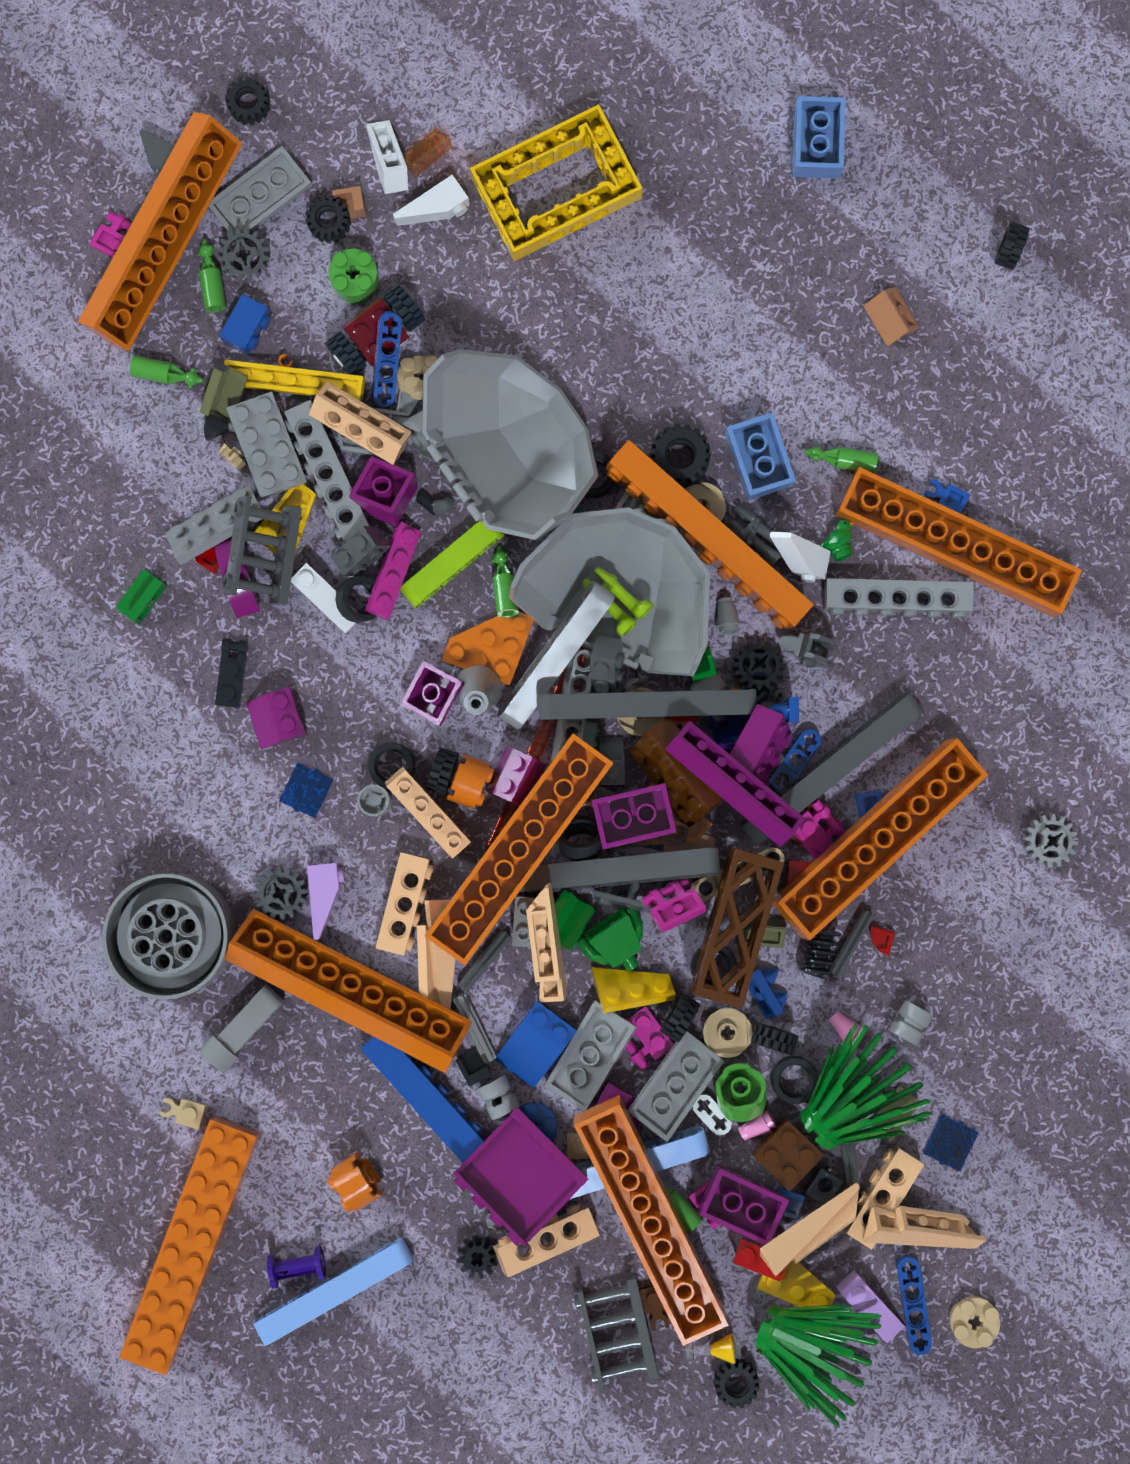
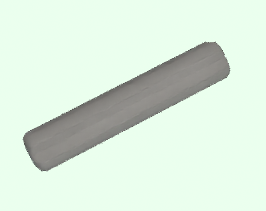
(475, 1031)

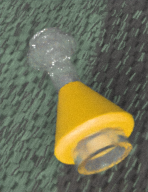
(726, 1348)

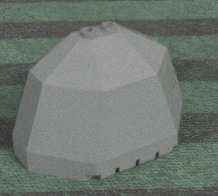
(506, 441)
(649, 564)

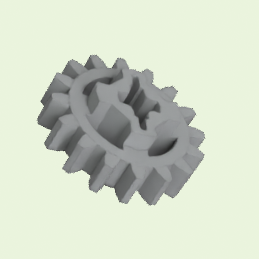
(1057, 849)

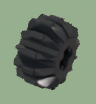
(468, 1254)

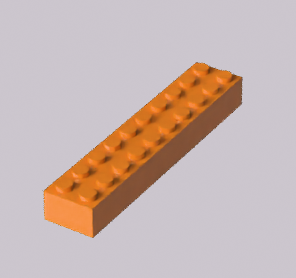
(160, 231)
(708, 536)
(958, 543)
(879, 838)
(518, 849)
(348, 990)
(651, 1220)
(189, 1245)

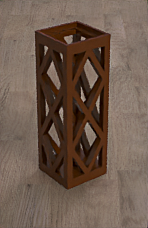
(713, 943)

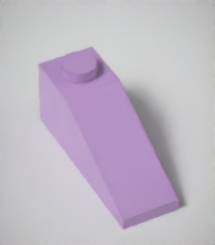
(324, 890)
(865, 1300)

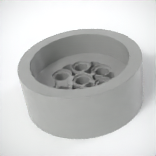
(210, 939)

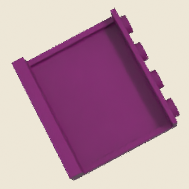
(519, 1178)

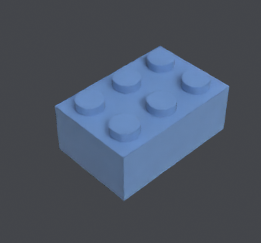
(818, 137)
(760, 456)

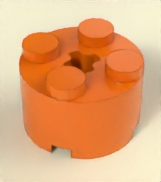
(469, 781)
(355, 1182)

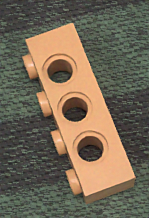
(359, 423)
(427, 812)
(387, 938)
(896, 1189)
(583, 1231)

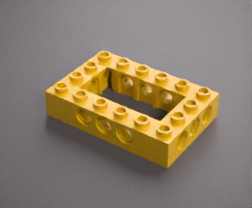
(538, 152)

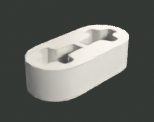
(707, 1118)

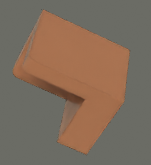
(353, 200)

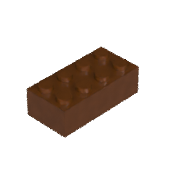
(686, 792)

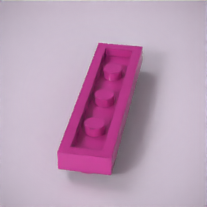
(393, 571)

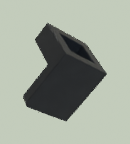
(473, 1067)

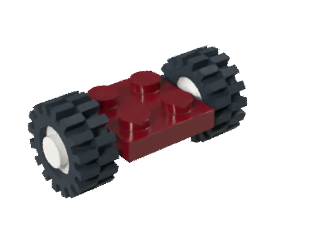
(363, 330)

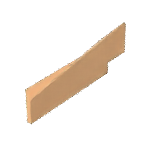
(546, 947)
(434, 964)
(920, 1228)
(811, 1231)

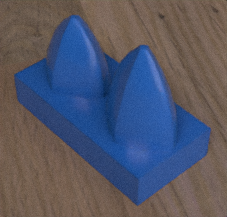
(789, 709)
(768, 1000)

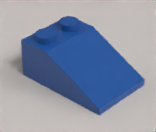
(535, 1044)

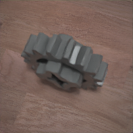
(254, 252)
(275, 883)

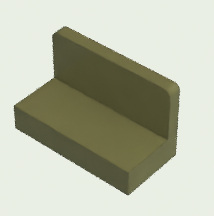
(223, 390)

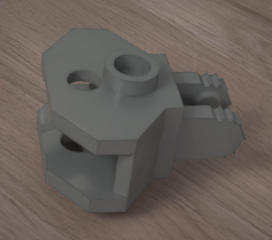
(809, 648)

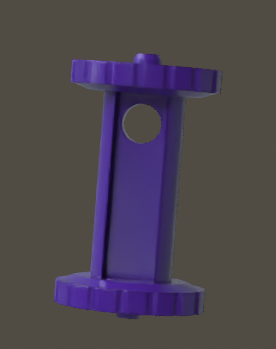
(296, 1267)

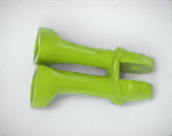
(637, 608)

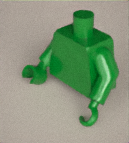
(614, 939)

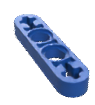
(386, 359)
(785, 767)
(915, 1304)

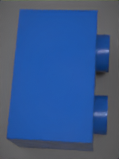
(245, 325)

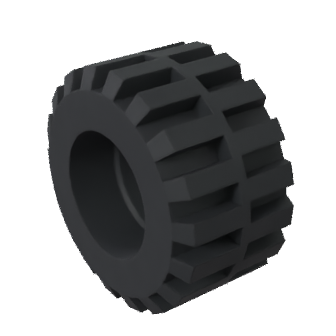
(690, 439)

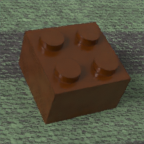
(787, 1154)

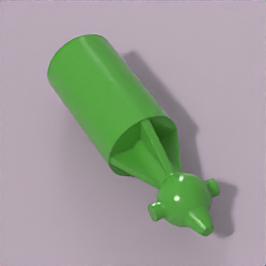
(211, 280)
(161, 371)
(845, 458)
(501, 583)
(686, 1212)

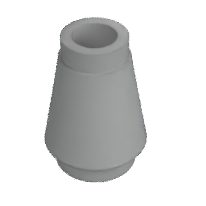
(727, 617)

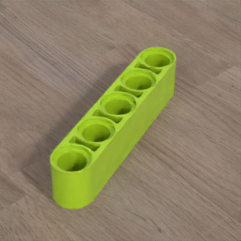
(448, 563)

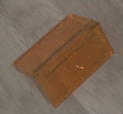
(427, 152)

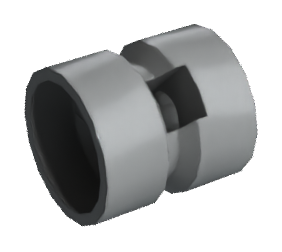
(374, 800)
(911, 1022)
(494, 1088)

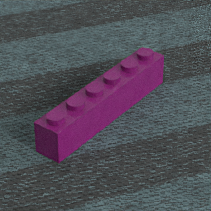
(735, 784)

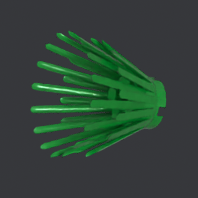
(836, 1114)
(796, 1339)

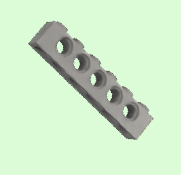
(297, 419)
(960, 593)

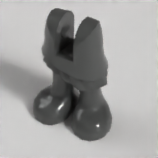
(748, 534)

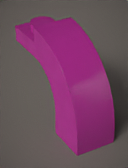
(245, 601)

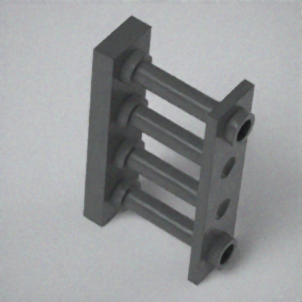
(284, 543)
(607, 899)
(640, 1339)

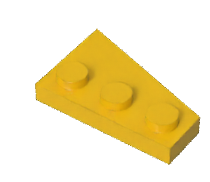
(298, 497)
(630, 989)
(798, 1288)

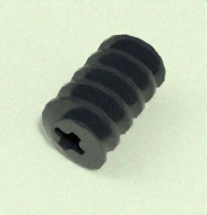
(819, 953)

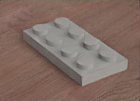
(260, 193)
(266, 445)
(208, 527)
(591, 1056)
(675, 1086)

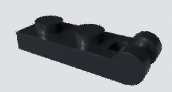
(231, 673)

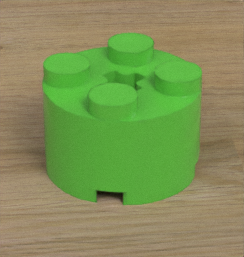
(342, 269)
(742, 1106)

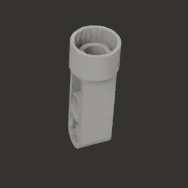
(223, 1049)

